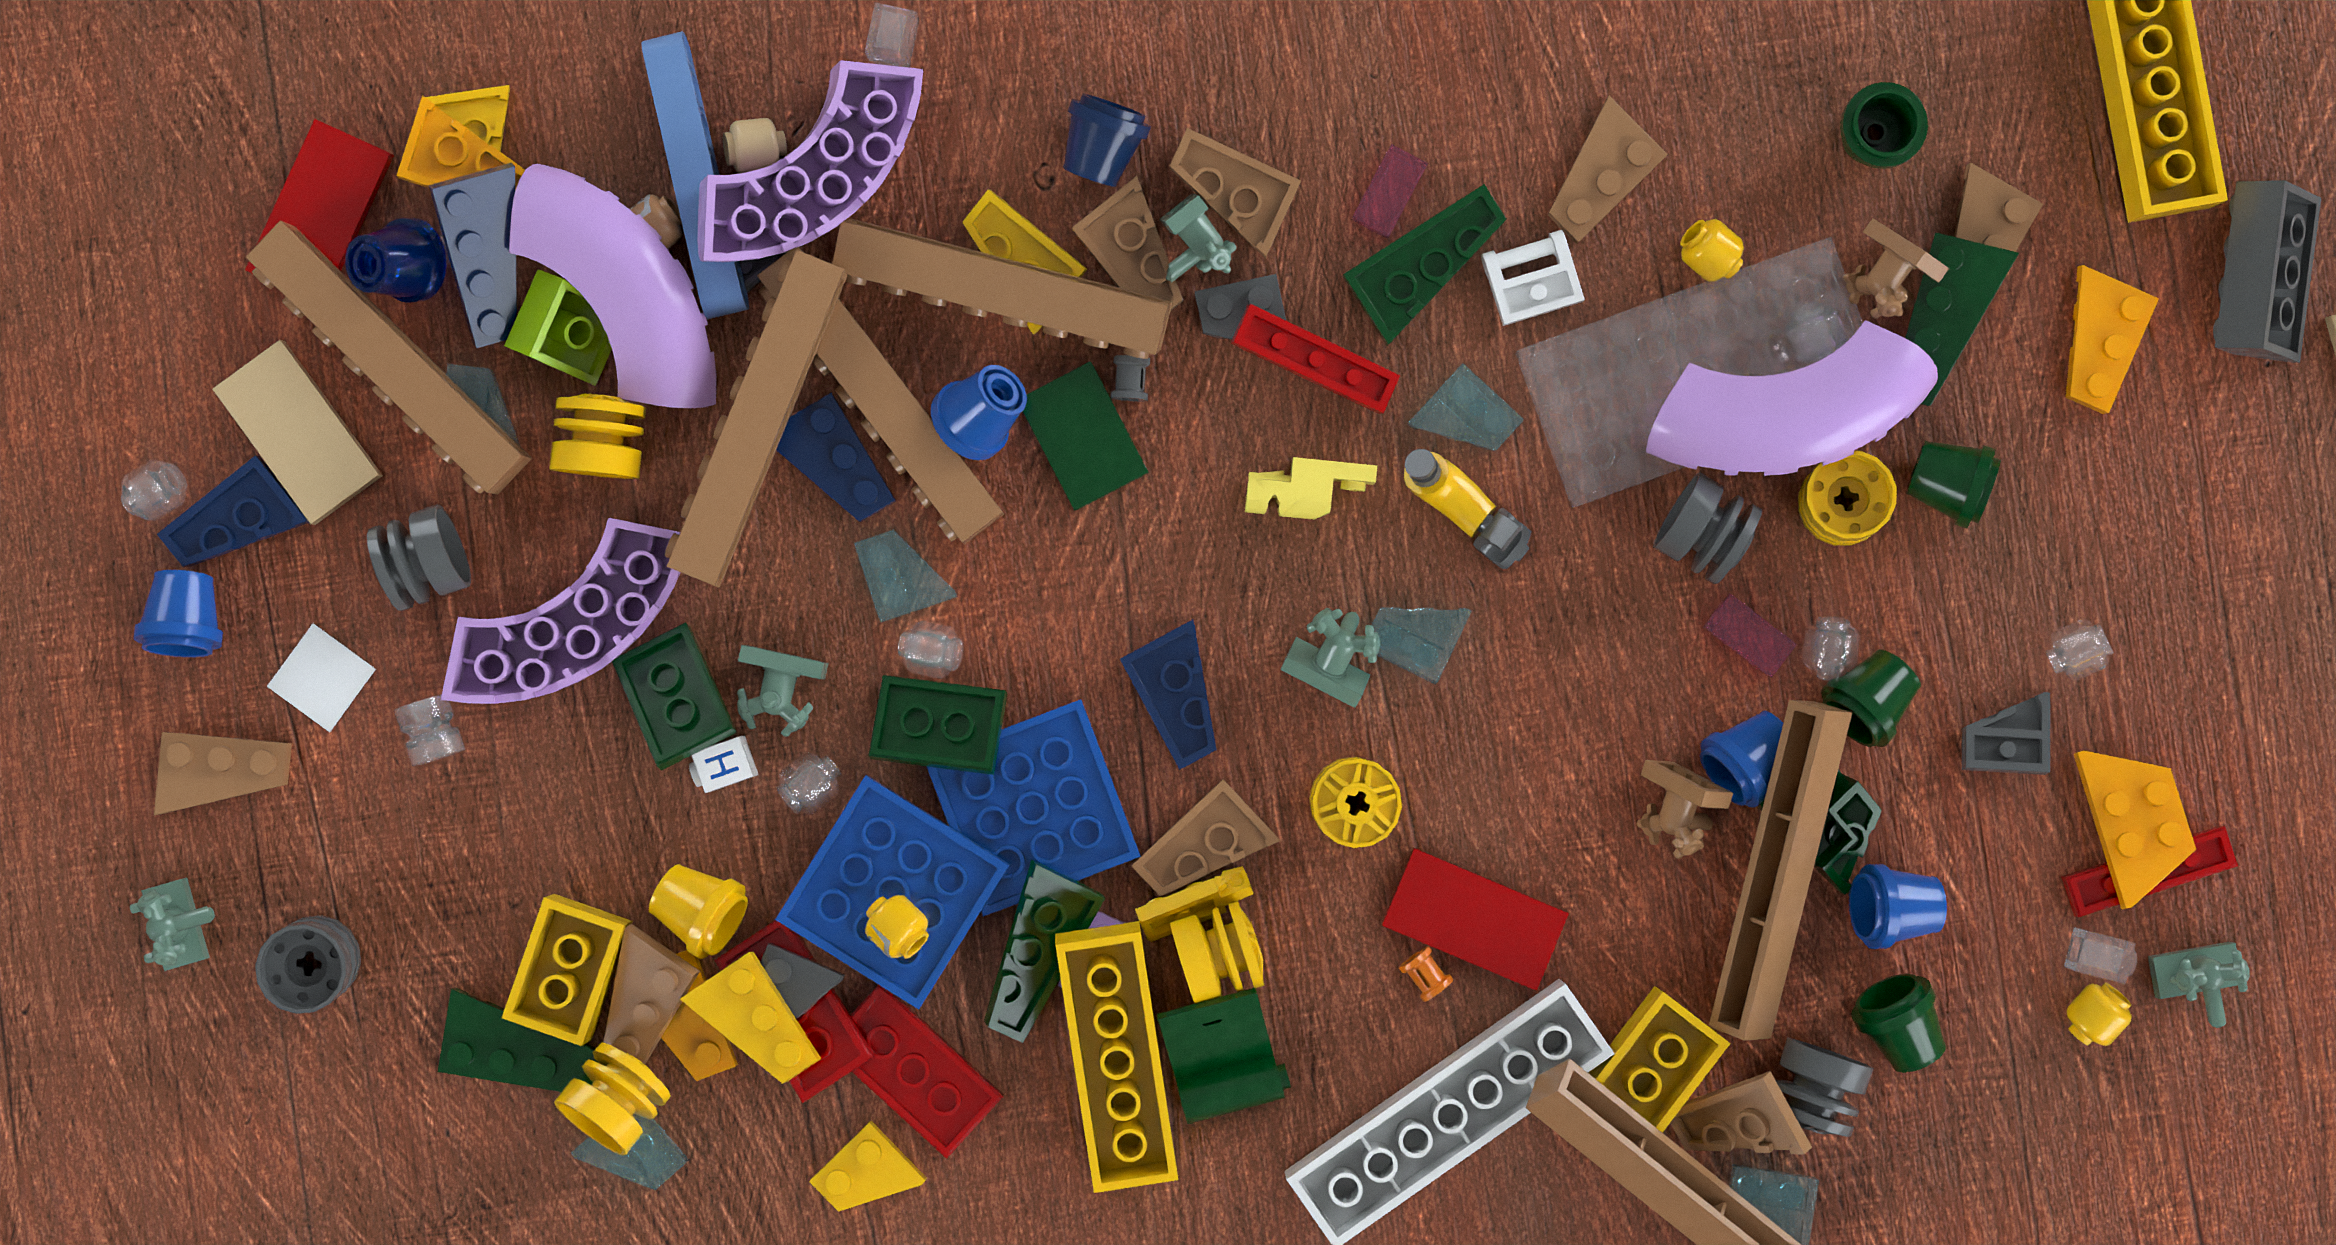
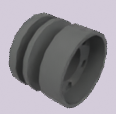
(1707, 528)
(410, 561)
(291, 980)
(1820, 1086)

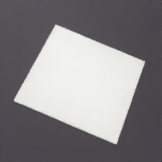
(321, 677)

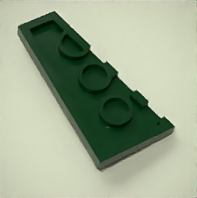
(1418, 265)
(1952, 309)
(1029, 964)
(498, 1050)

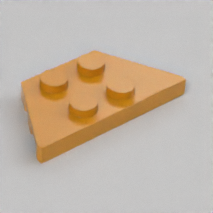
(2136, 821)

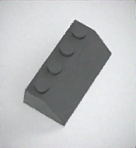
(2267, 270)

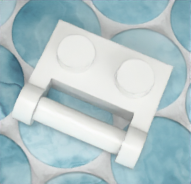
(1536, 291)

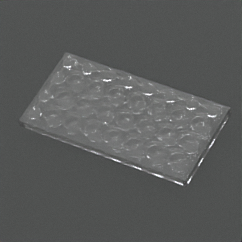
(1611, 377)

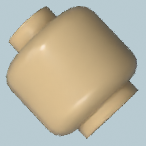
(753, 144)

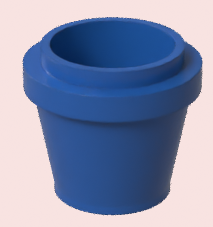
(978, 412)
(180, 615)
(1743, 757)
(1895, 905)

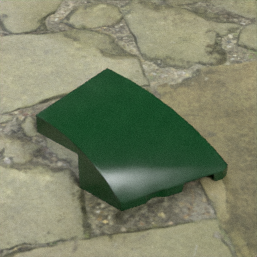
(1845, 832)

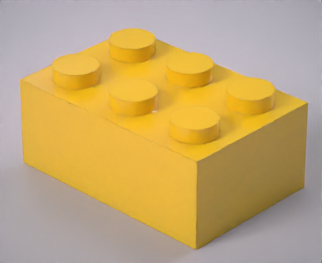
(566, 970)
(1659, 1058)

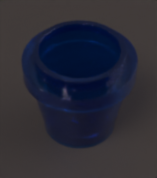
(398, 261)

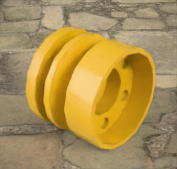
(597, 437)
(1860, 478)
(1347, 778)
(1217, 952)
(618, 1091)

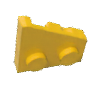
(866, 1171)

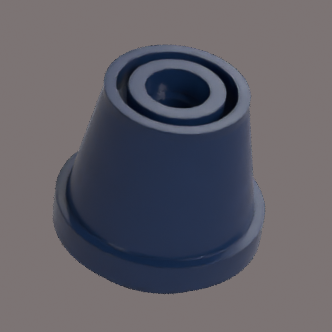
(1102, 138)

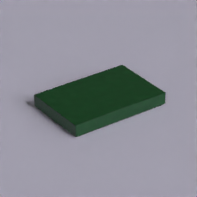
(1083, 436)
(673, 696)
(938, 724)

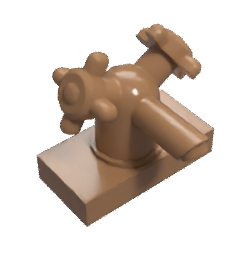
(1890, 271)
(1677, 816)

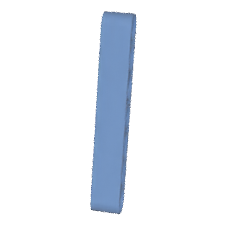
(690, 161)

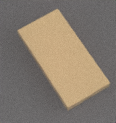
(297, 432)

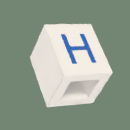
(723, 764)

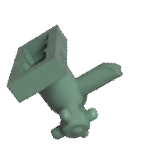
(1200, 236)
(1329, 666)
(777, 686)
(174, 924)
(2200, 970)

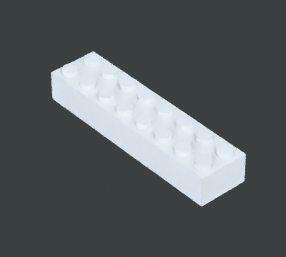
(1443, 1114)

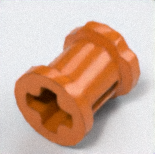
(1426, 973)

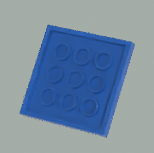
(1042, 804)
(889, 850)

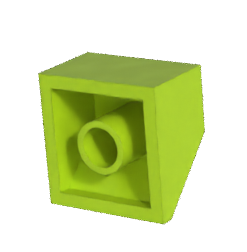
(560, 329)

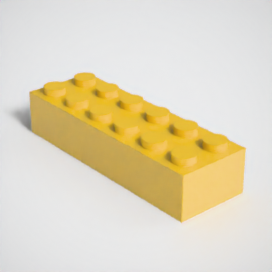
(2157, 106)
(1116, 1056)

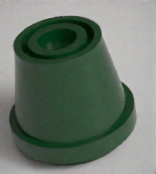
(1897, 116)
(1954, 480)
(1876, 695)
(1901, 1021)

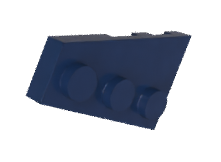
(833, 457)
(233, 515)
(1174, 692)

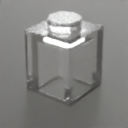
(892, 35)
(2101, 955)

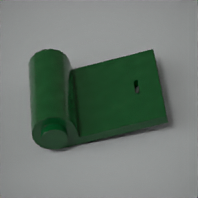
(1222, 1056)

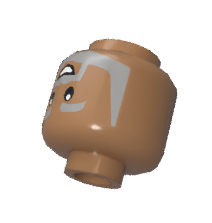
(662, 216)

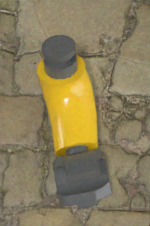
(1465, 504)

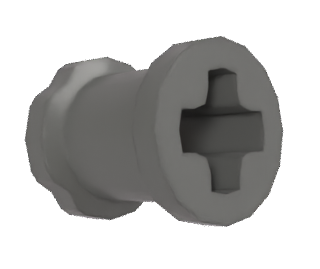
(1130, 378)

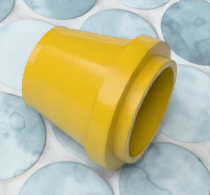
(699, 908)

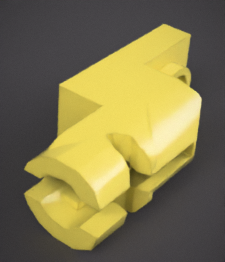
(1308, 487)

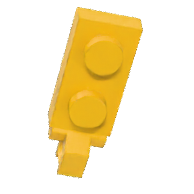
(1196, 899)

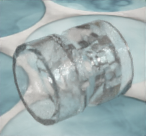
(429, 730)

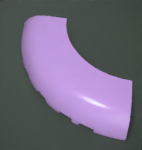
(823, 178)
(625, 279)
(1796, 415)
(570, 633)

